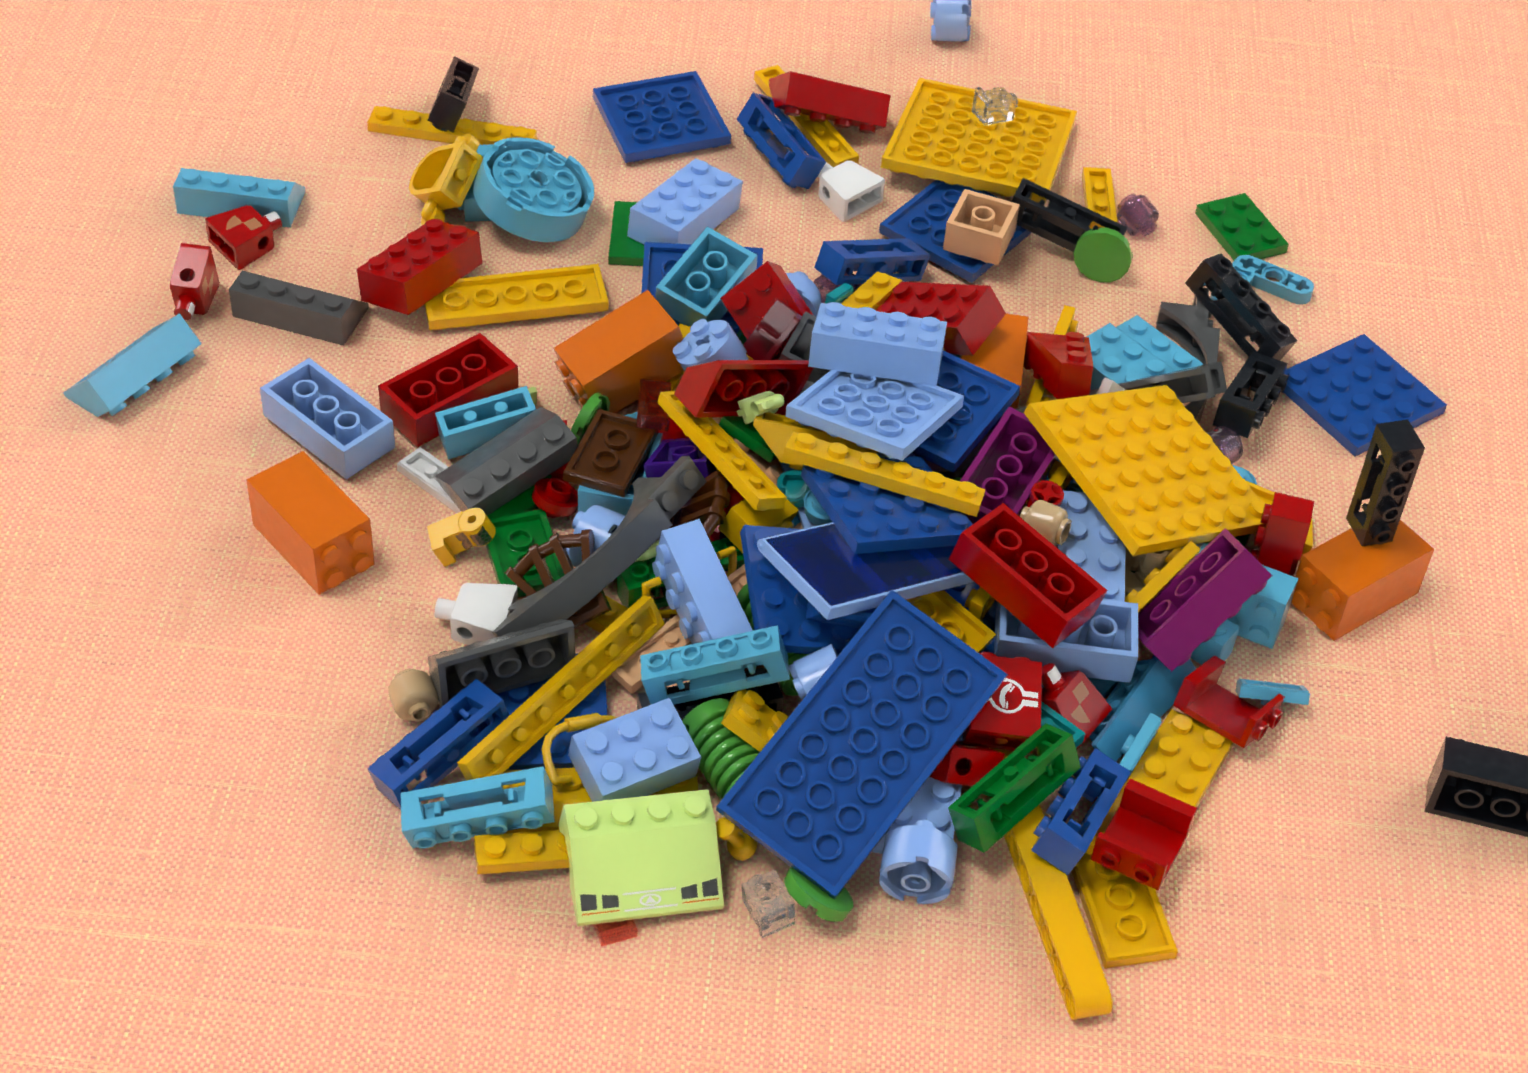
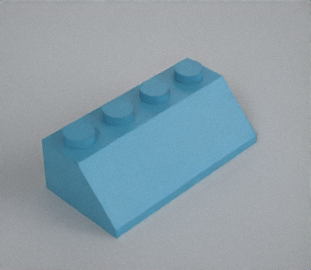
(216, 192)
(135, 367)

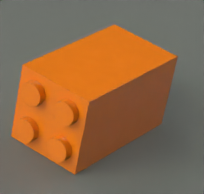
(1004, 350)
(620, 351)
(311, 522)
(1353, 583)

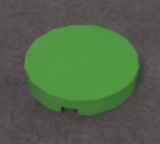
(1103, 255)
(587, 413)
(807, 894)

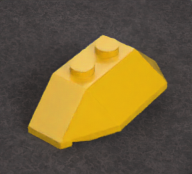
(777, 430)

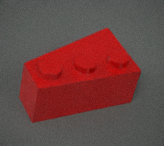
(1061, 362)
(1284, 532)

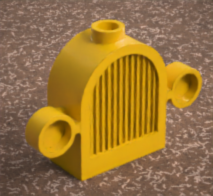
(445, 176)

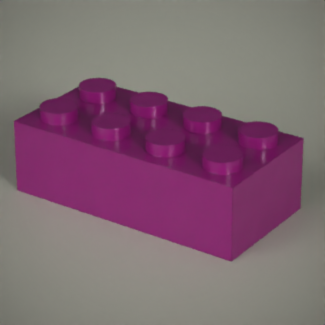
(1010, 464)
(1200, 599)

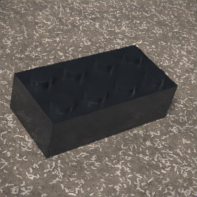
(1480, 786)

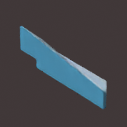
(1150, 691)

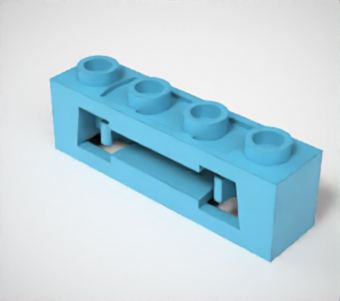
(715, 666)
(477, 808)

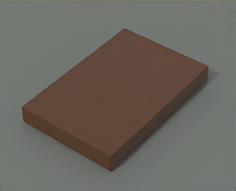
(610, 453)

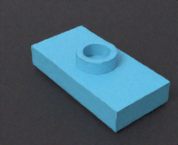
(1267, 691)
(1136, 746)

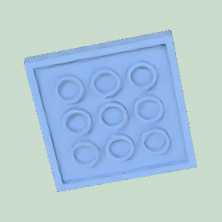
(875, 411)

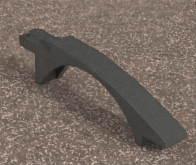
(1194, 333)
(1188, 384)
(652, 508)

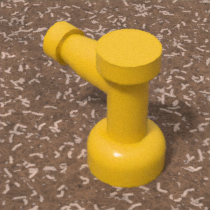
(739, 843)

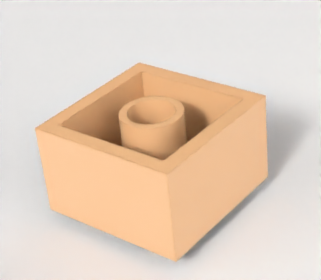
(981, 227)

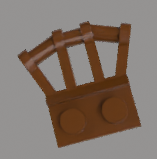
(706, 504)
(557, 544)

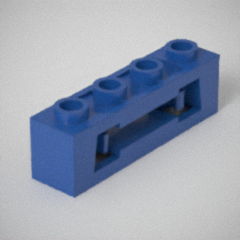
(796, 166)
(869, 257)
(438, 742)
(1067, 843)

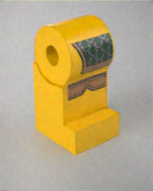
(460, 533)

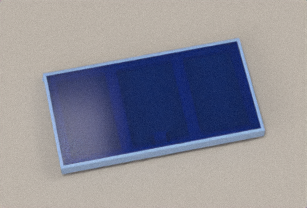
(846, 583)

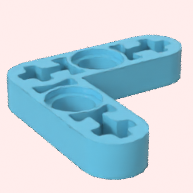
(1297, 288)

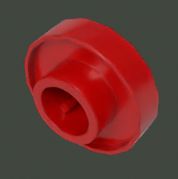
(555, 497)

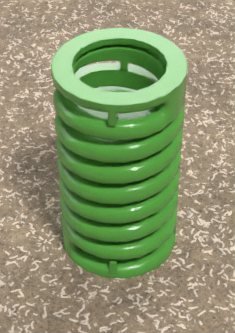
(721, 751)

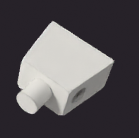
(849, 189)
(477, 610)

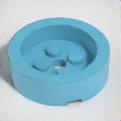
(511, 192)

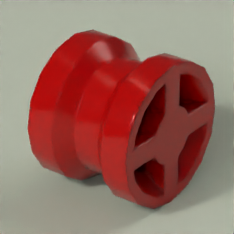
(1046, 491)

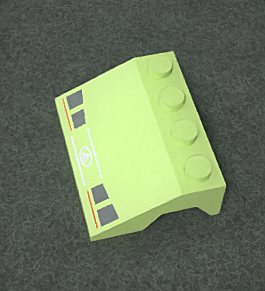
(642, 857)

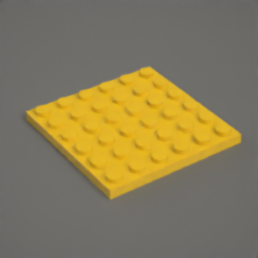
(948, 143)
(1148, 467)

